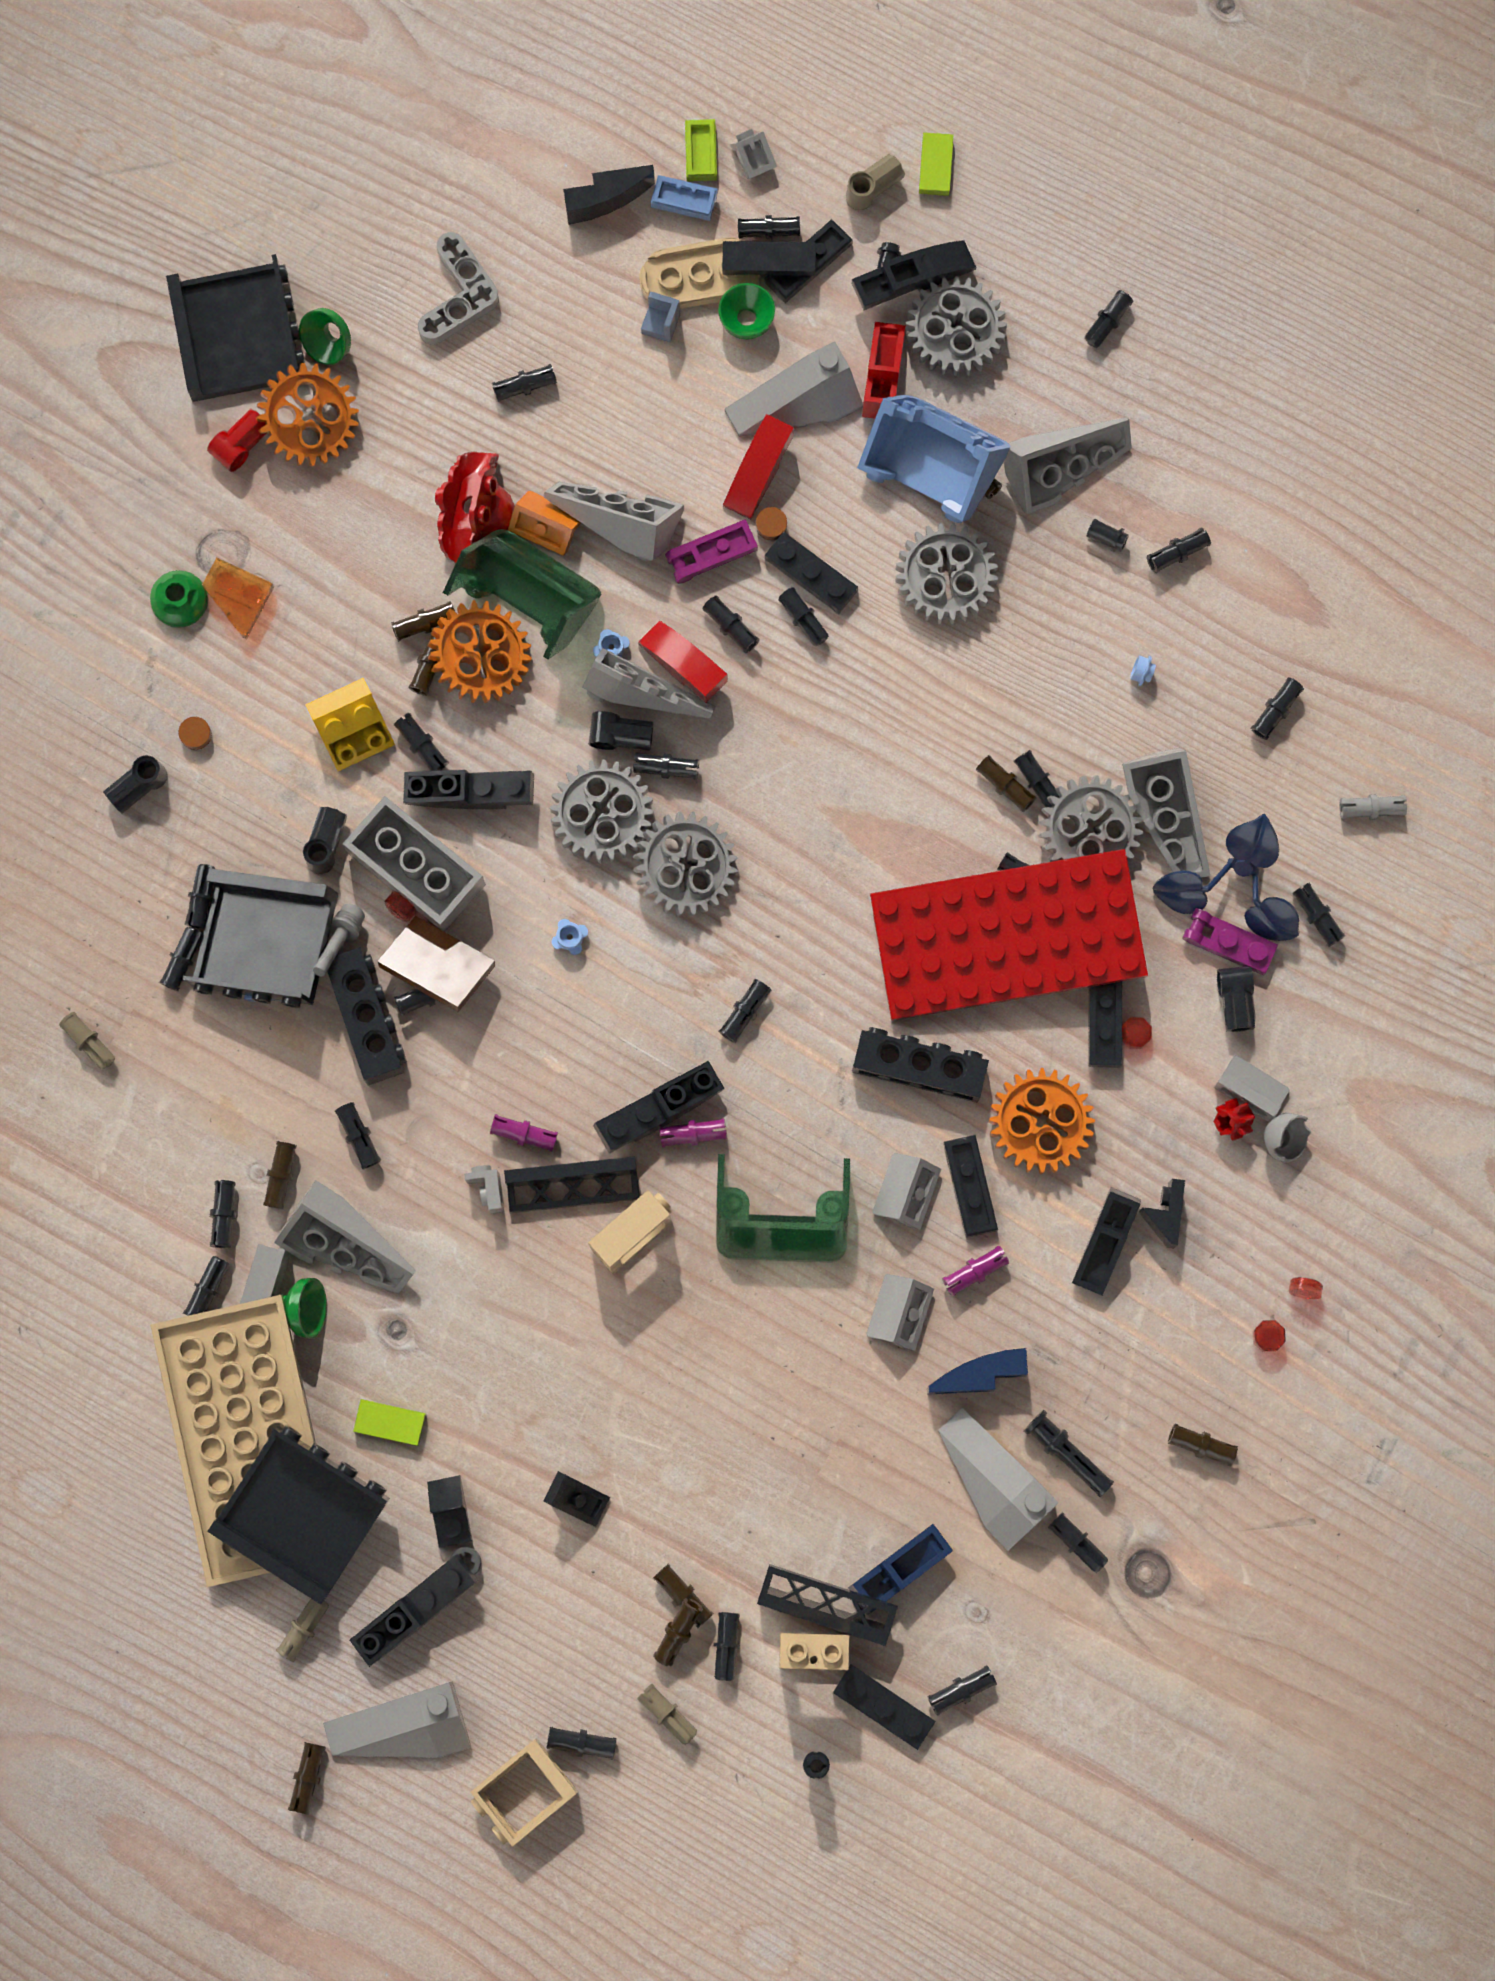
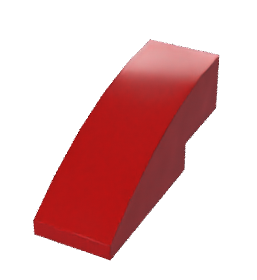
(883, 366)
(759, 466)
(684, 661)

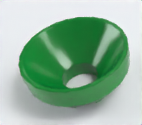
(746, 298)
(318, 340)
(182, 612)
(306, 1307)

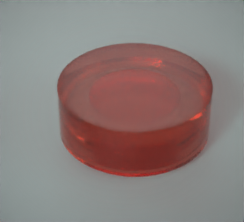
(1305, 1288)

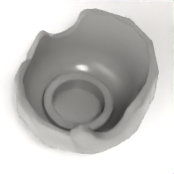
(1286, 1136)

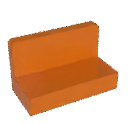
(543, 523)

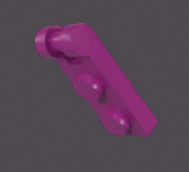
(712, 551)
(1230, 942)

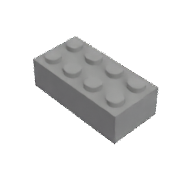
(414, 863)

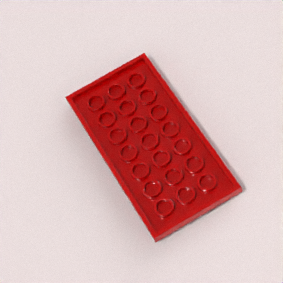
(1008, 935)

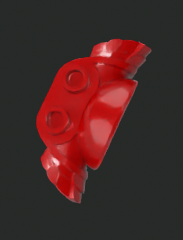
(489, 509)

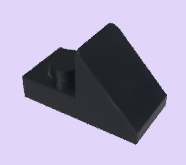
(1167, 1222)
(576, 1499)
(449, 1511)

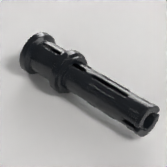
(1057, 1443)

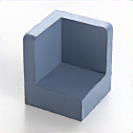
(661, 317)

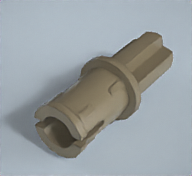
(87, 1040)
(302, 1629)
(667, 1714)

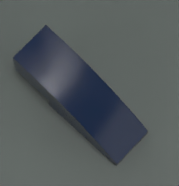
(981, 1372)
(903, 1566)

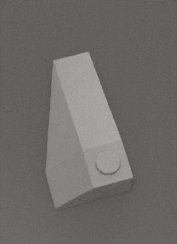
(806, 392)
(1055, 461)
(628, 523)
(628, 684)
(1166, 801)
(335, 1234)
(999, 1486)
(411, 1726)

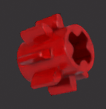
(1234, 1119)

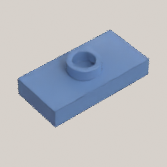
(684, 198)

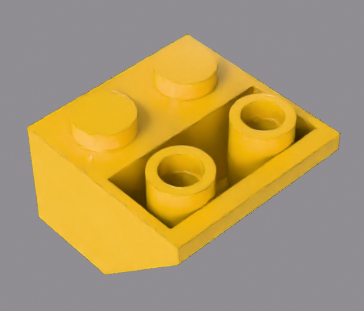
(350, 724)

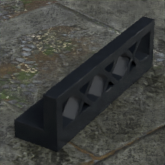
(571, 1172)
(824, 1612)

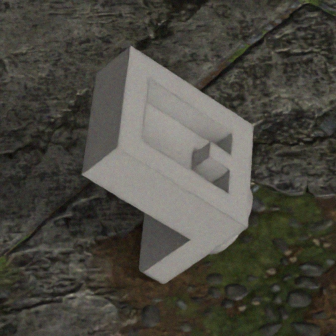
(753, 153)
(491, 1193)

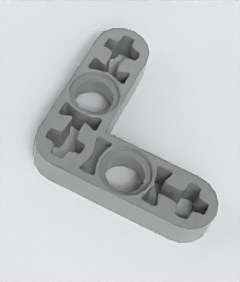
(470, 290)

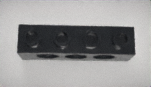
(373, 1066)
(966, 1086)

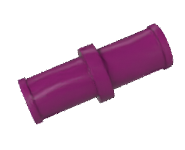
(523, 1133)
(693, 1133)
(975, 1270)

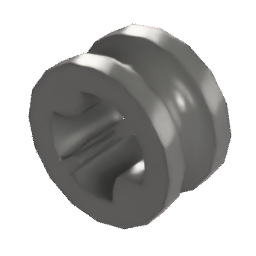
(476, 1559)

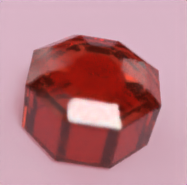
(400, 907)
(1136, 1032)
(1269, 1336)

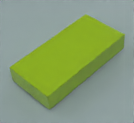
(700, 150)
(936, 164)
(389, 1422)

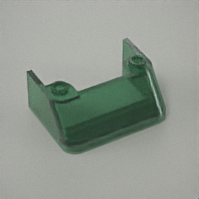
(529, 582)
(781, 1236)

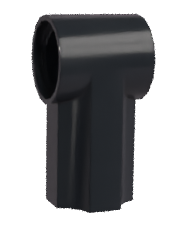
(611, 731)
(133, 786)
(324, 838)
(1236, 990)

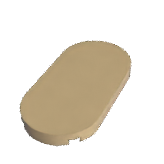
(690, 273)

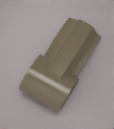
(874, 180)

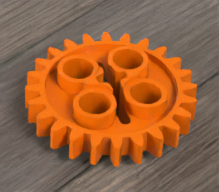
(289, 436)
(507, 650)
(1026, 1146)

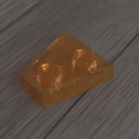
(237, 594)

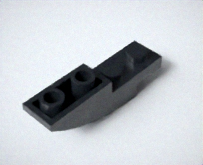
(913, 272)
(468, 790)
(659, 1107)
(413, 1610)

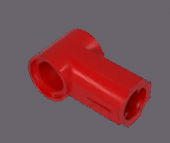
(233, 446)

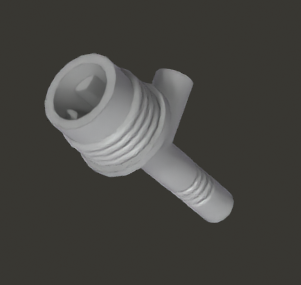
(344, 928)

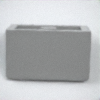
(1253, 1087)
(907, 1190)
(266, 1273)
(900, 1311)

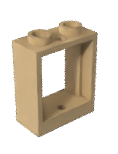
(631, 1230)
(830, 1650)
(551, 1770)

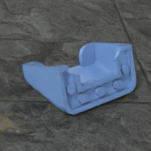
(933, 454)

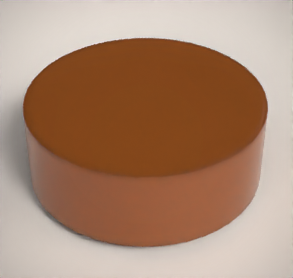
(771, 523)
(195, 733)

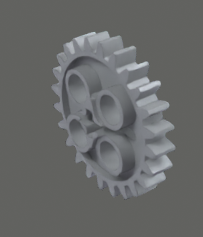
(970, 305)
(975, 571)
(576, 797)
(1073, 805)
(658, 858)

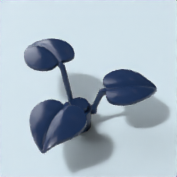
(1252, 846)

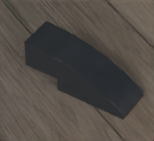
(608, 193)
(1106, 1241)

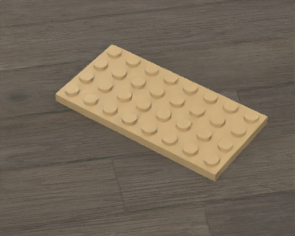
(226, 1388)

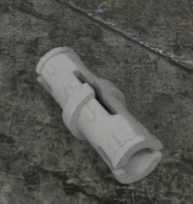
(1373, 806)

